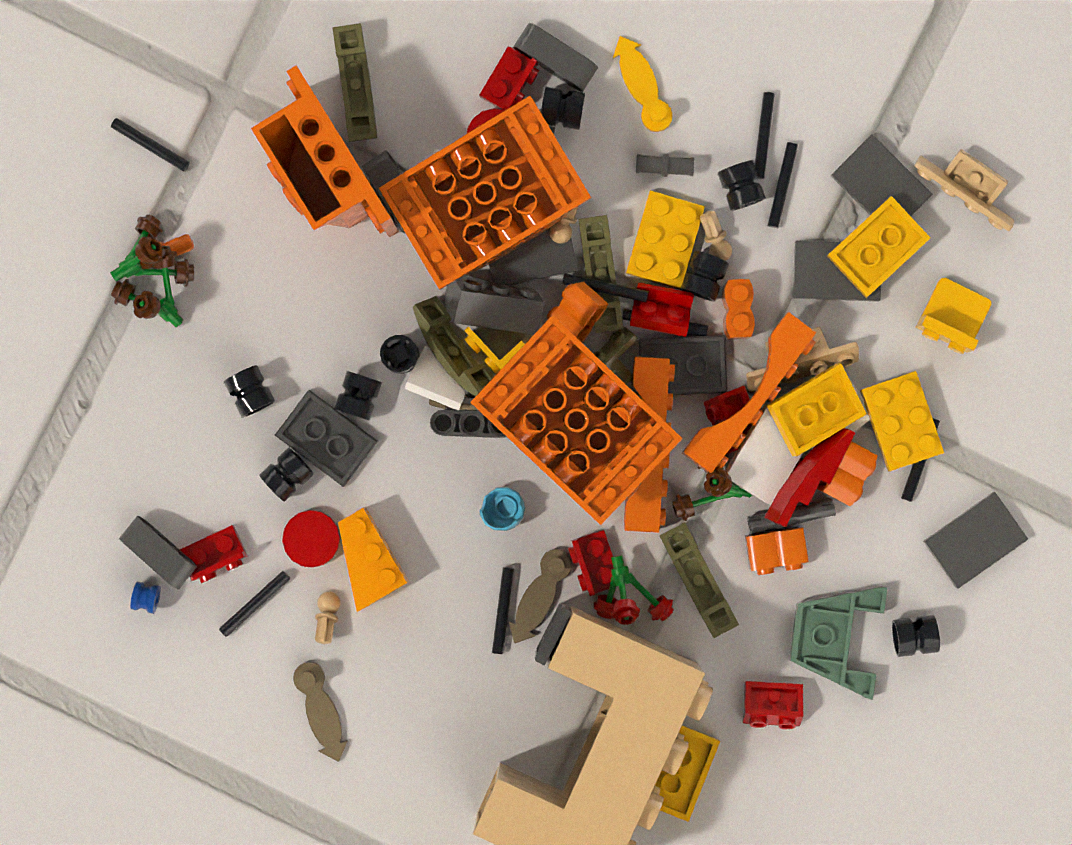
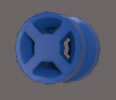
(145, 597)

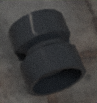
(562, 107)
(741, 185)
(704, 276)
(399, 354)
(249, 391)
(353, 405)
(286, 474)
(915, 635)

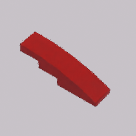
(816, 467)

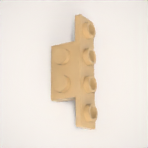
(970, 182)
(814, 362)

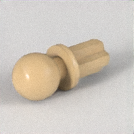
(562, 231)
(715, 235)
(328, 604)

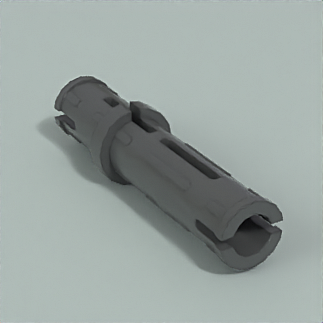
(801, 514)

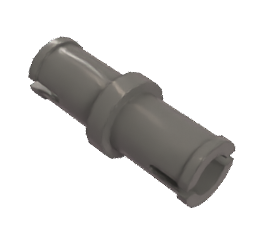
(664, 165)

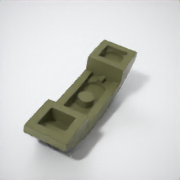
(355, 82)
(600, 267)
(448, 348)
(698, 580)

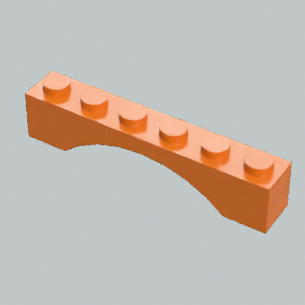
(784, 347)
(643, 505)

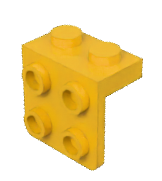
(954, 316)
(491, 360)

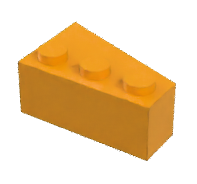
(369, 559)

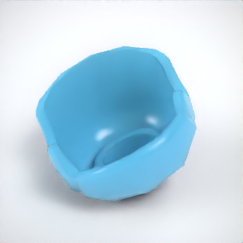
(502, 509)

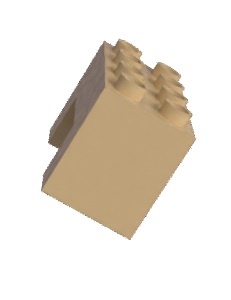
(623, 754)

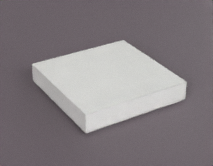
(434, 382)

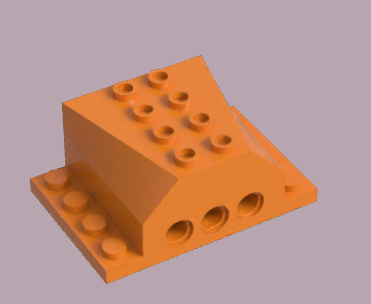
(317, 165)
(485, 193)
(576, 420)

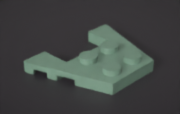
(824, 635)

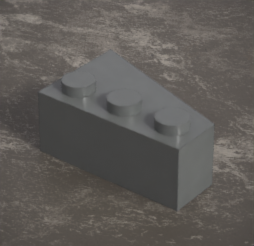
(493, 305)

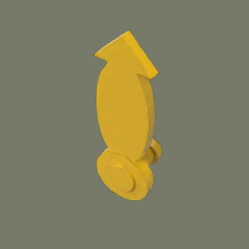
(642, 85)

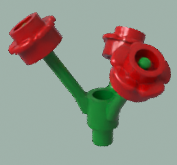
(625, 610)

